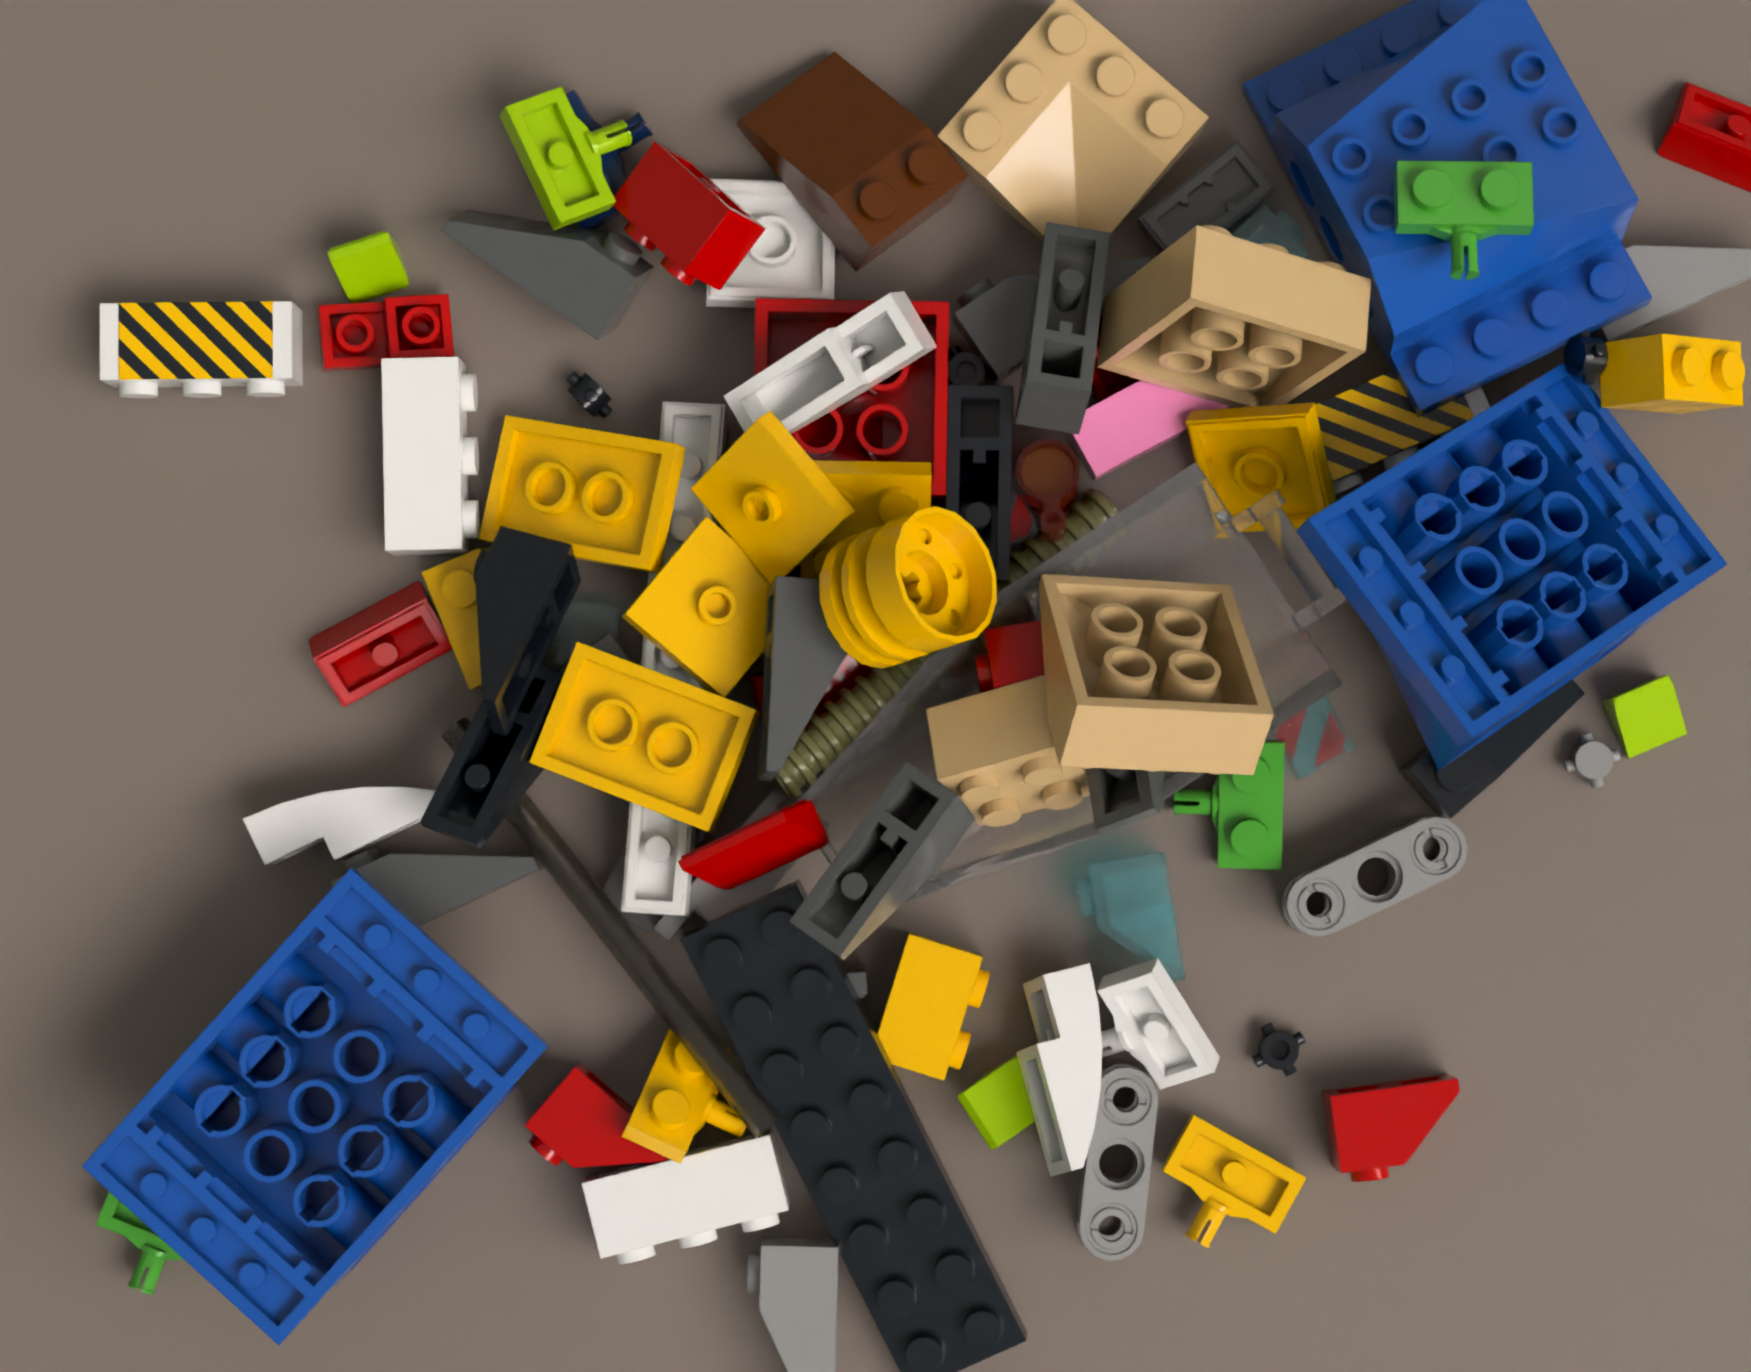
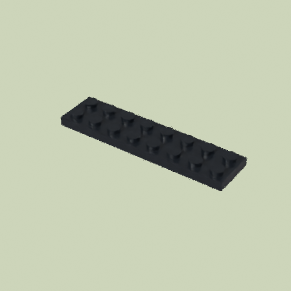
(854, 1136)

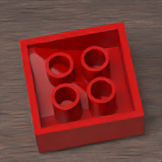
(889, 422)

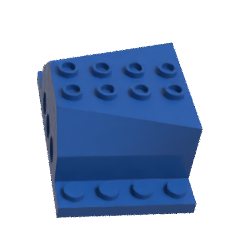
(1456, 88)
(1509, 558)
(316, 1106)

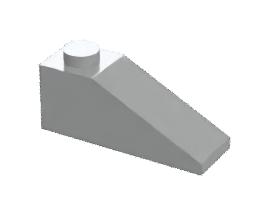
(1678, 280)
(798, 1299)

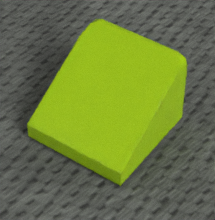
(369, 267)
(1646, 715)
(999, 1103)

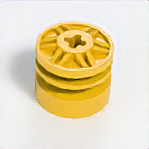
(908, 588)

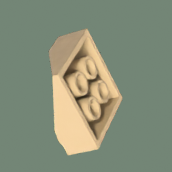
(1071, 126)
(1234, 320)
(1150, 676)

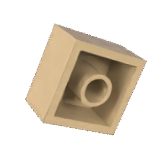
(1002, 755)

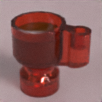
(1048, 482)

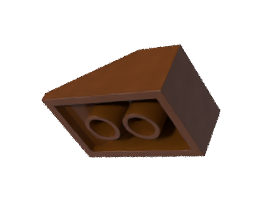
(853, 158)

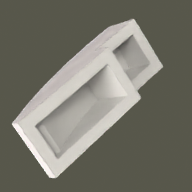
(835, 365)
(342, 818)
(1065, 1065)

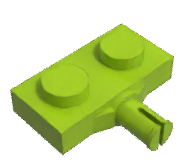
(563, 156)

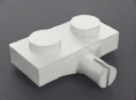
(1155, 1025)

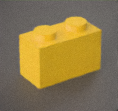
(1672, 374)
(929, 1006)

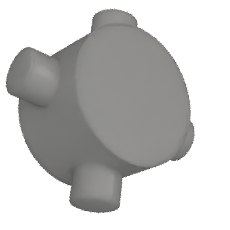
(1591, 760)

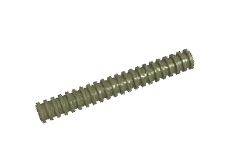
(855, 709)

